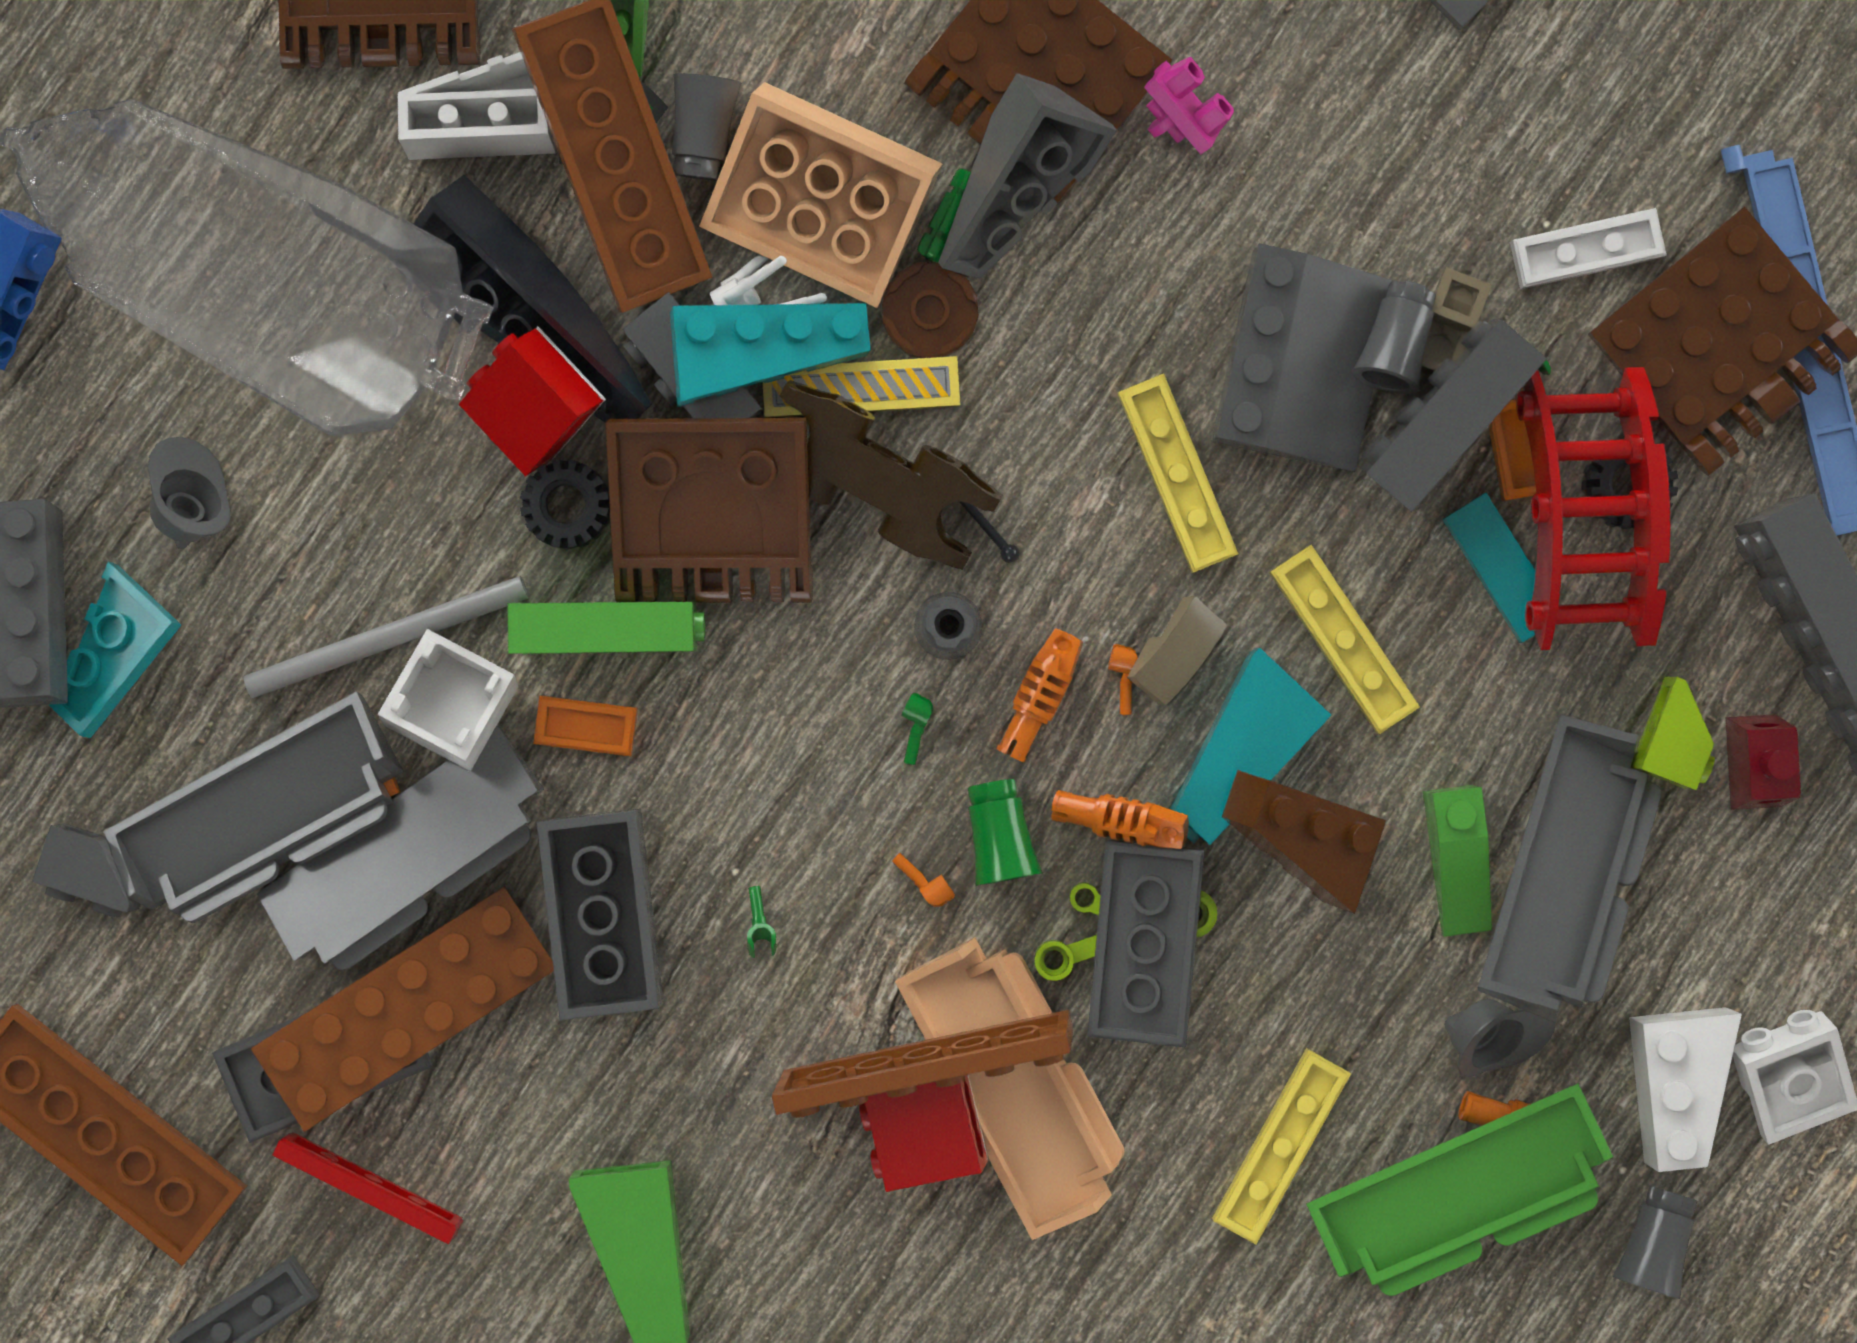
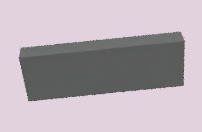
(253, 1307)

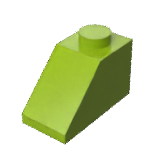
(1675, 739)

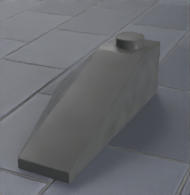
(1026, 158)

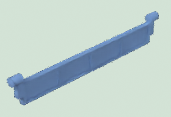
(1828, 409)

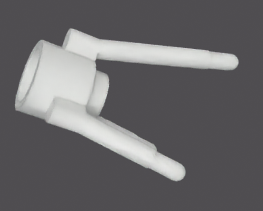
(740, 287)

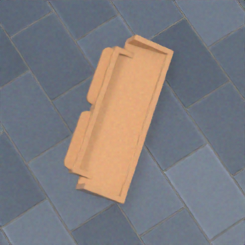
(1037, 1121)

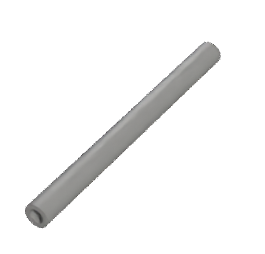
(385, 637)

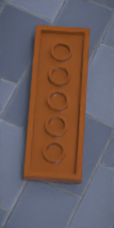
(612, 152)
(403, 1009)
(932, 1060)
(109, 1139)

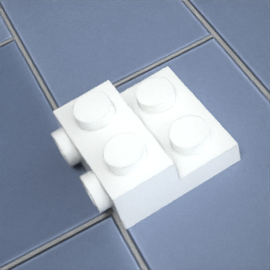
(1795, 1075)

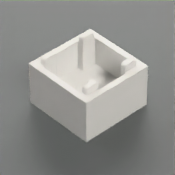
(448, 699)

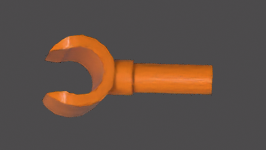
(1122, 661)
(935, 892)

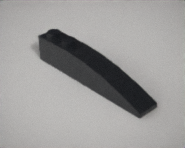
(529, 292)

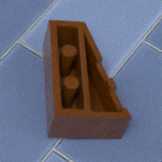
(1308, 835)

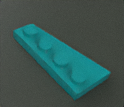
(752, 344)

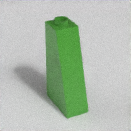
(604, 627)
(637, 1240)

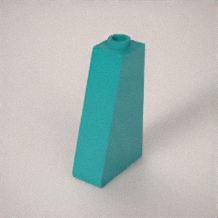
(1255, 732)

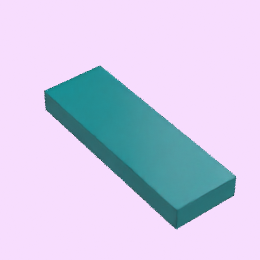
(1495, 559)

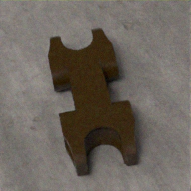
(904, 490)

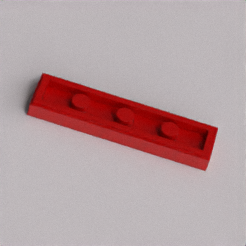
(368, 1187)

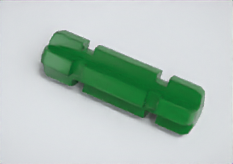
(932, 244)

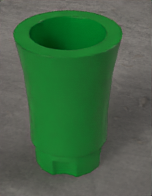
(1000, 834)

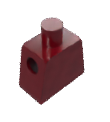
(1762, 761)

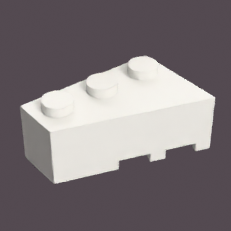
(474, 114)
(1681, 1082)

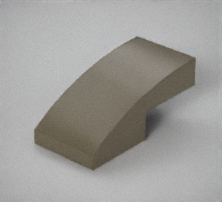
(1455, 311)
(1175, 657)

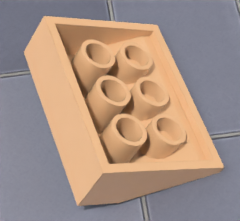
(819, 194)

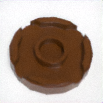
(929, 310)

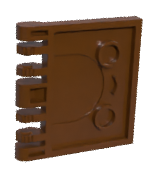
(378, 30)
(1058, 42)
(1719, 334)
(710, 502)

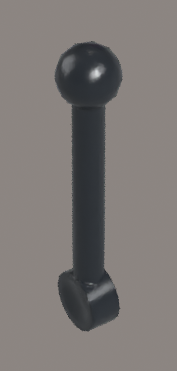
(1009, 552)

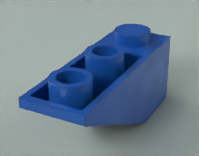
(25, 258)

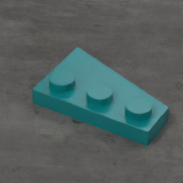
(118, 645)

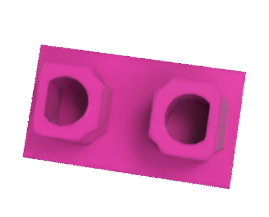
(1180, 110)

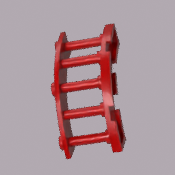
(1646, 505)

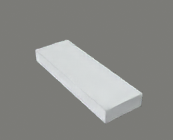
(1588, 248)

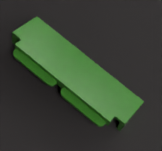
(1493, 1180)

